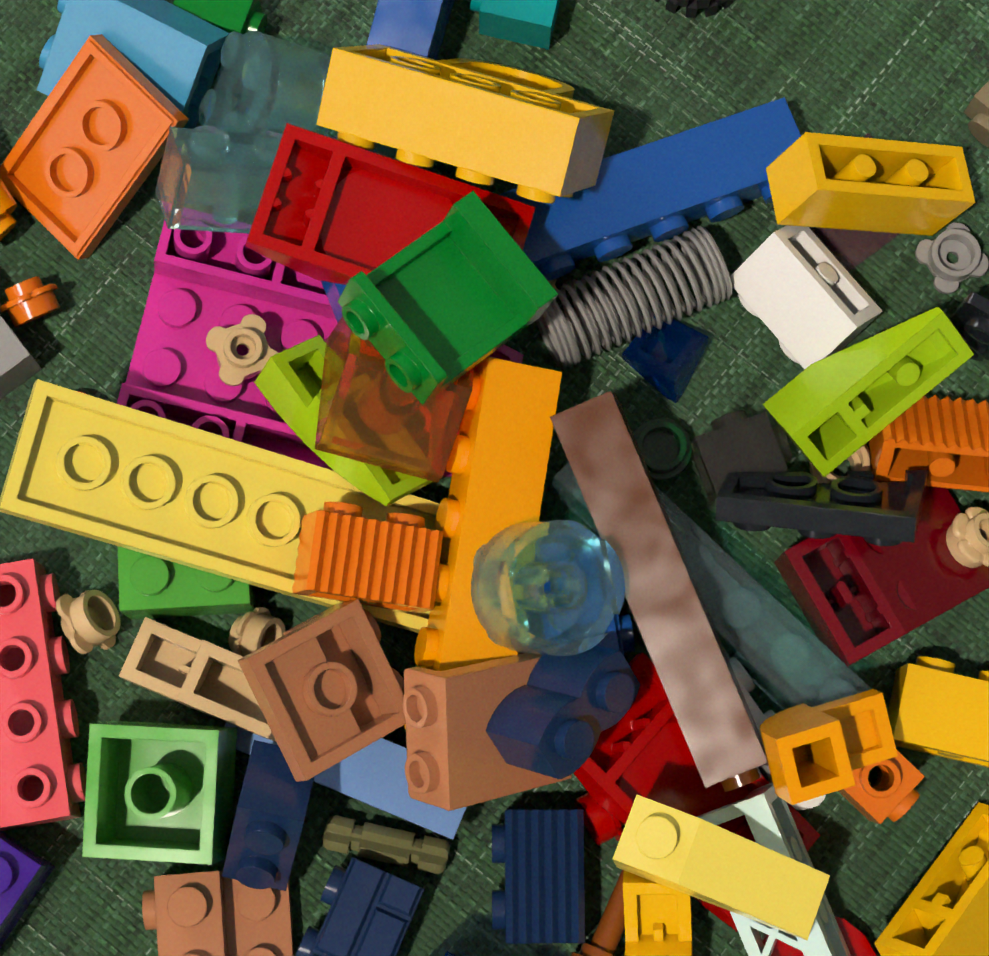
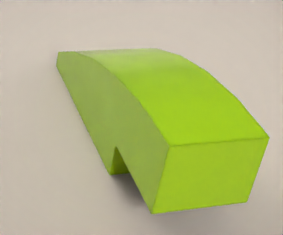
(293, 388)

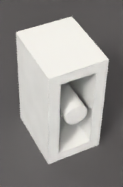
(803, 295)

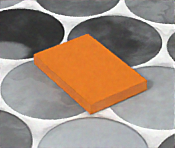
(90, 146)

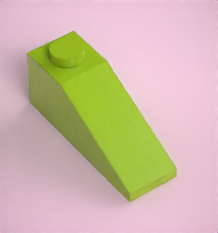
(865, 387)

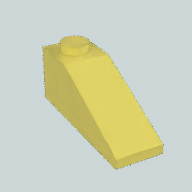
(719, 867)

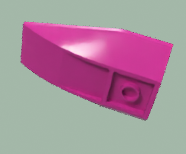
(210, 283)

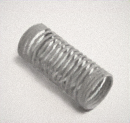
(704, 270)

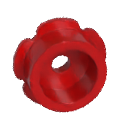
(597, 821)

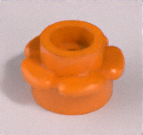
(30, 301)

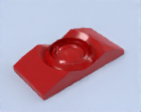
(351, 209)
(651, 759)

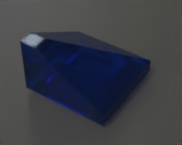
(667, 357)

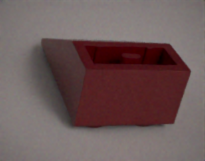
(873, 594)

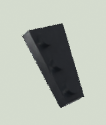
(847, 506)

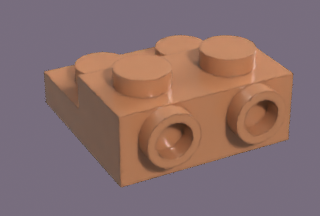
(326, 688)
(217, 917)

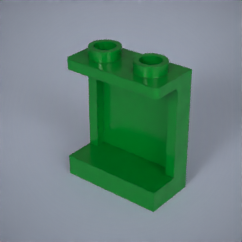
(446, 300)

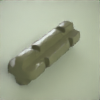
(386, 844)

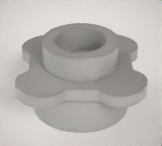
(958, 241)

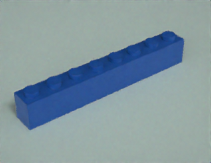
(655, 191)

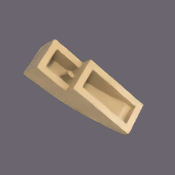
(194, 676)

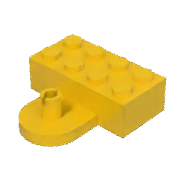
(467, 115)

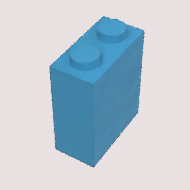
(160, 39)

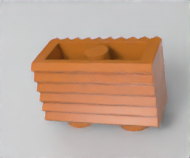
(936, 437)
(368, 559)

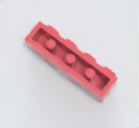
(35, 721)

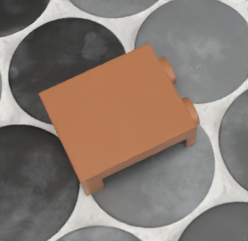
(447, 744)

